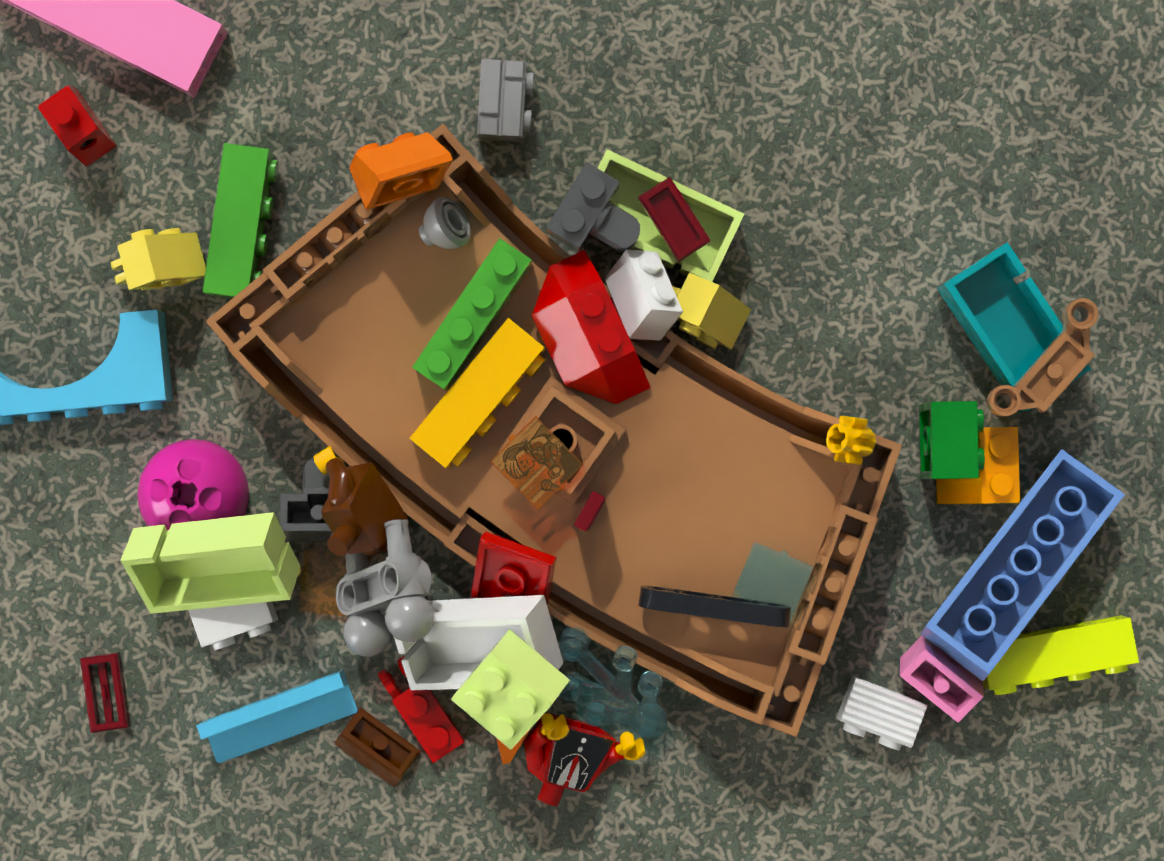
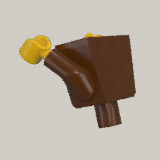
(356, 506)

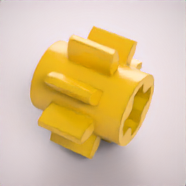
(850, 440)

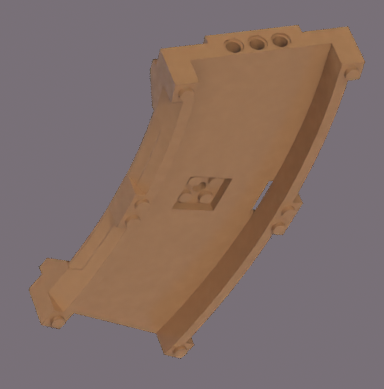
(682, 467)

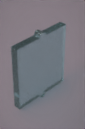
(772, 577)

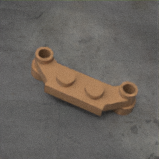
(1054, 367)

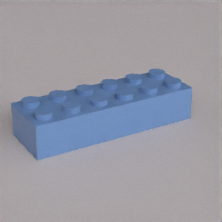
(1022, 565)

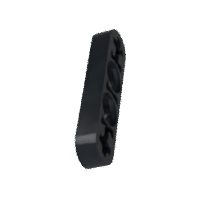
(714, 606)

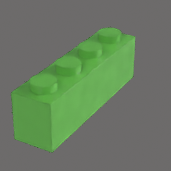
(239, 219)
(473, 314)

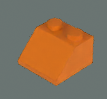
(399, 168)

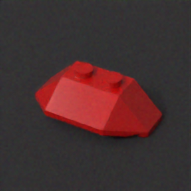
(587, 333)

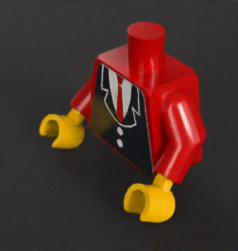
(573, 754)

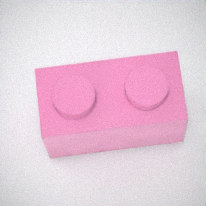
(941, 679)

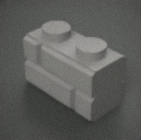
(503, 100)

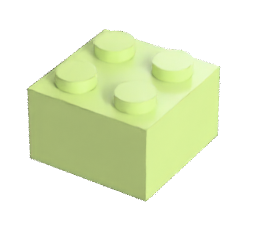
(510, 689)

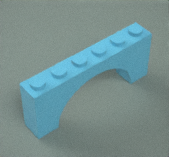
(130, 375)

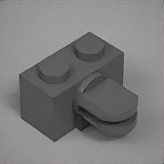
(589, 212)
(302, 513)

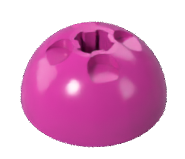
(208, 480)

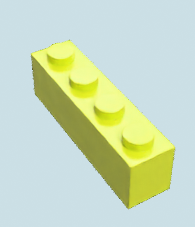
(1063, 652)

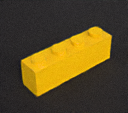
(478, 394)

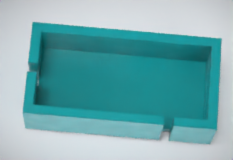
(1003, 319)

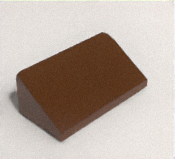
(377, 747)

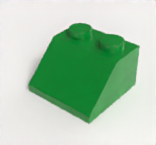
(950, 440)

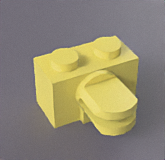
(159, 260)
(710, 312)

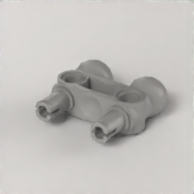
(389, 586)

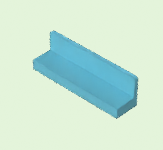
(279, 717)

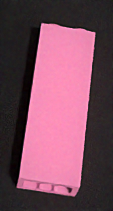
(146, 34)

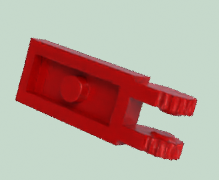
(424, 717)

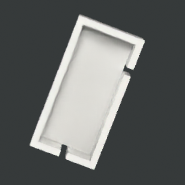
(468, 631)

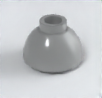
(445, 225)

